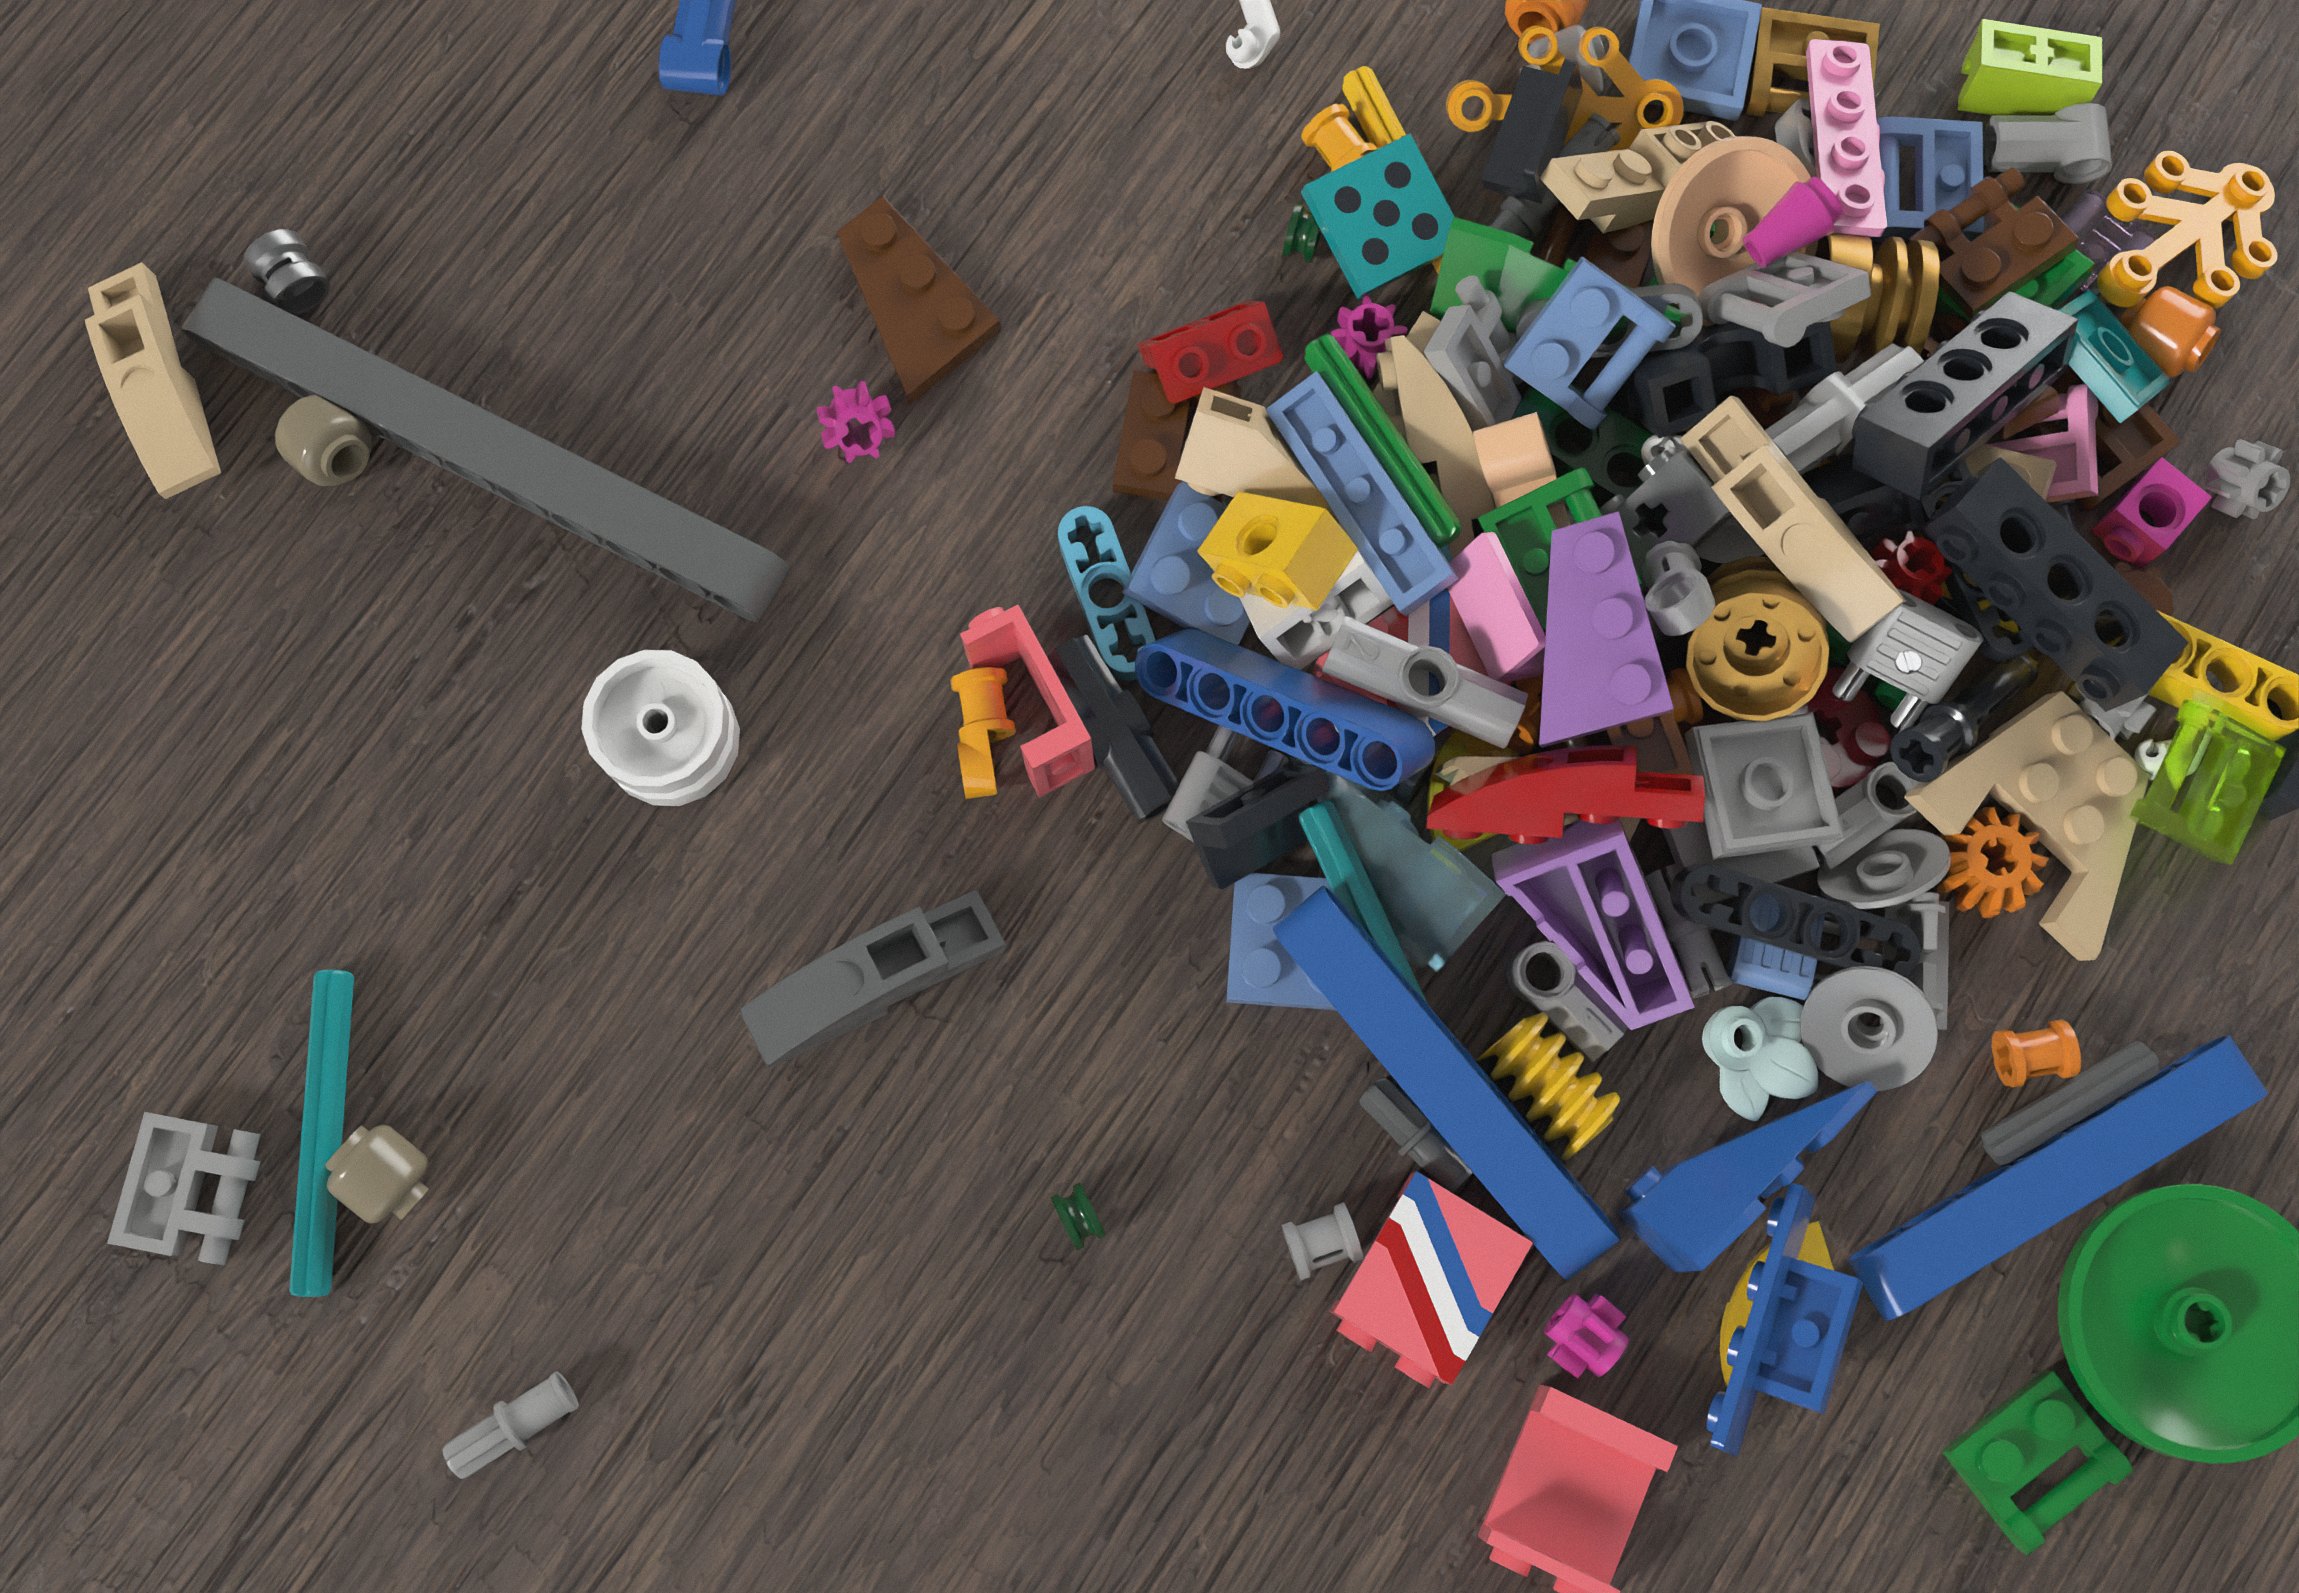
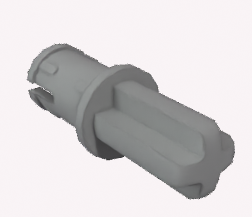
(510, 1426)

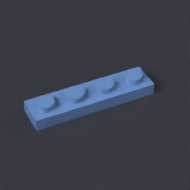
(1361, 494)

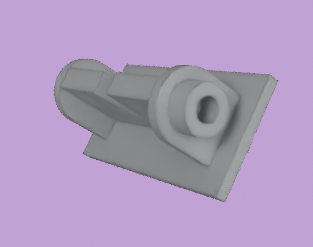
(1930, 923)

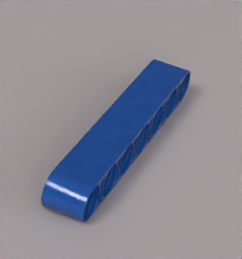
(1446, 1083)
(2056, 1178)

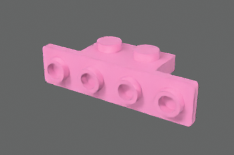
(1847, 133)

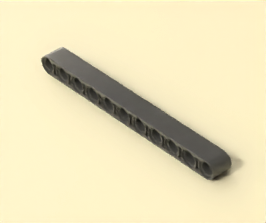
(489, 451)

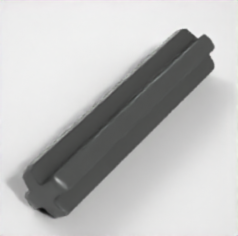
(2070, 1102)

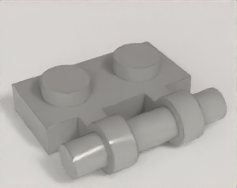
(1471, 354)
(165, 1186)

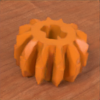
(2009, 859)

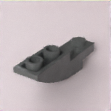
(868, 975)

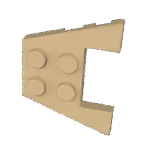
(2066, 786)

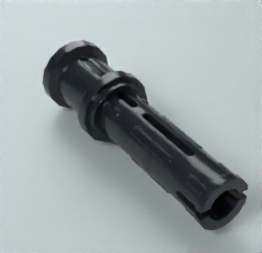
(1953, 725)

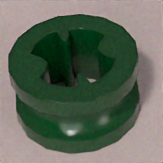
(1302, 234)
(1078, 1216)

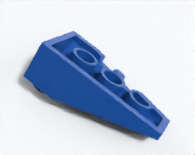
(1711, 1198)

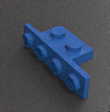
(1792, 1329)

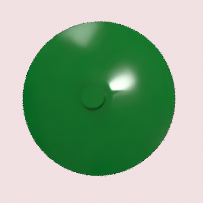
(2187, 1322)

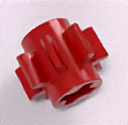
(1913, 566)

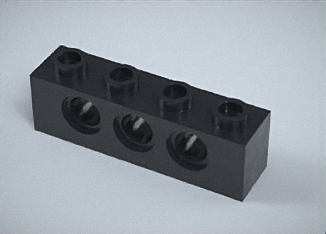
(1962, 394)
(2054, 586)

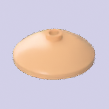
(1724, 184)

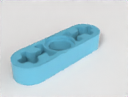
(1076, 558)

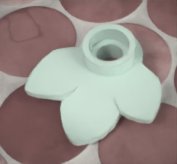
(1769, 1057)

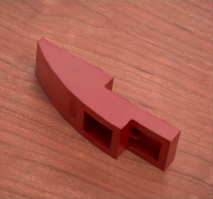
(1535, 791)

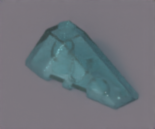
(1424, 888)

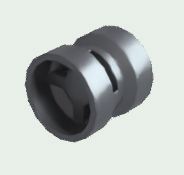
(283, 266)

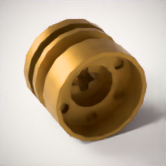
(1901, 297)
(1762, 671)

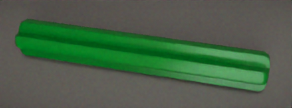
(1384, 439)

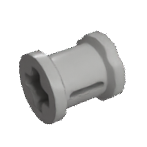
(1322, 1241)

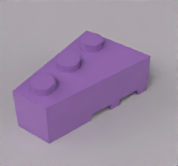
(1598, 637)
(1601, 915)

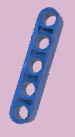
(1247, 695)

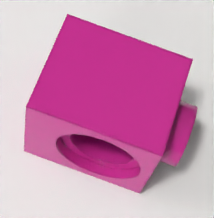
(2167, 498)

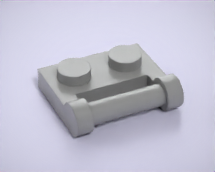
(1796, 292)

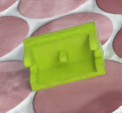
(2029, 70)

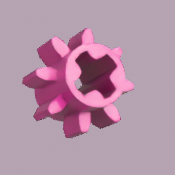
(1368, 319)
(841, 430)
(1586, 1335)

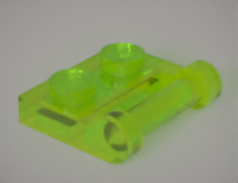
(2224, 789)

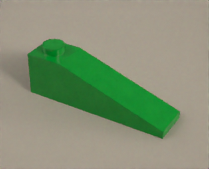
(1506, 269)

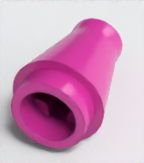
(1795, 221)

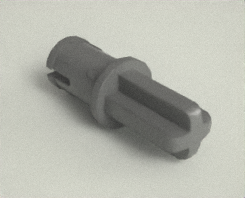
(1414, 1134)

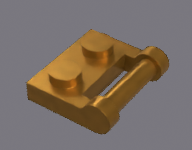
(1782, 53)

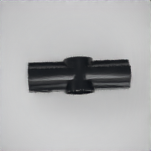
(1117, 729)

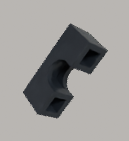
(1680, 385)

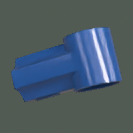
(698, 51)

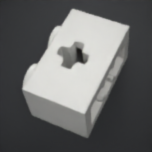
(1303, 634)

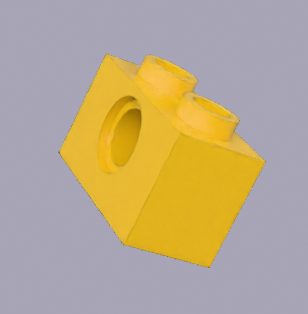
(1277, 551)

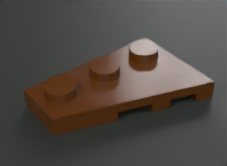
(915, 298)

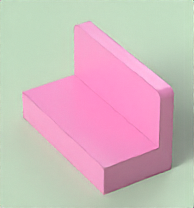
(1497, 611)

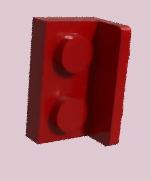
(1213, 350)

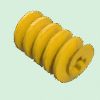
(1552, 1083)

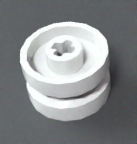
(637, 700)

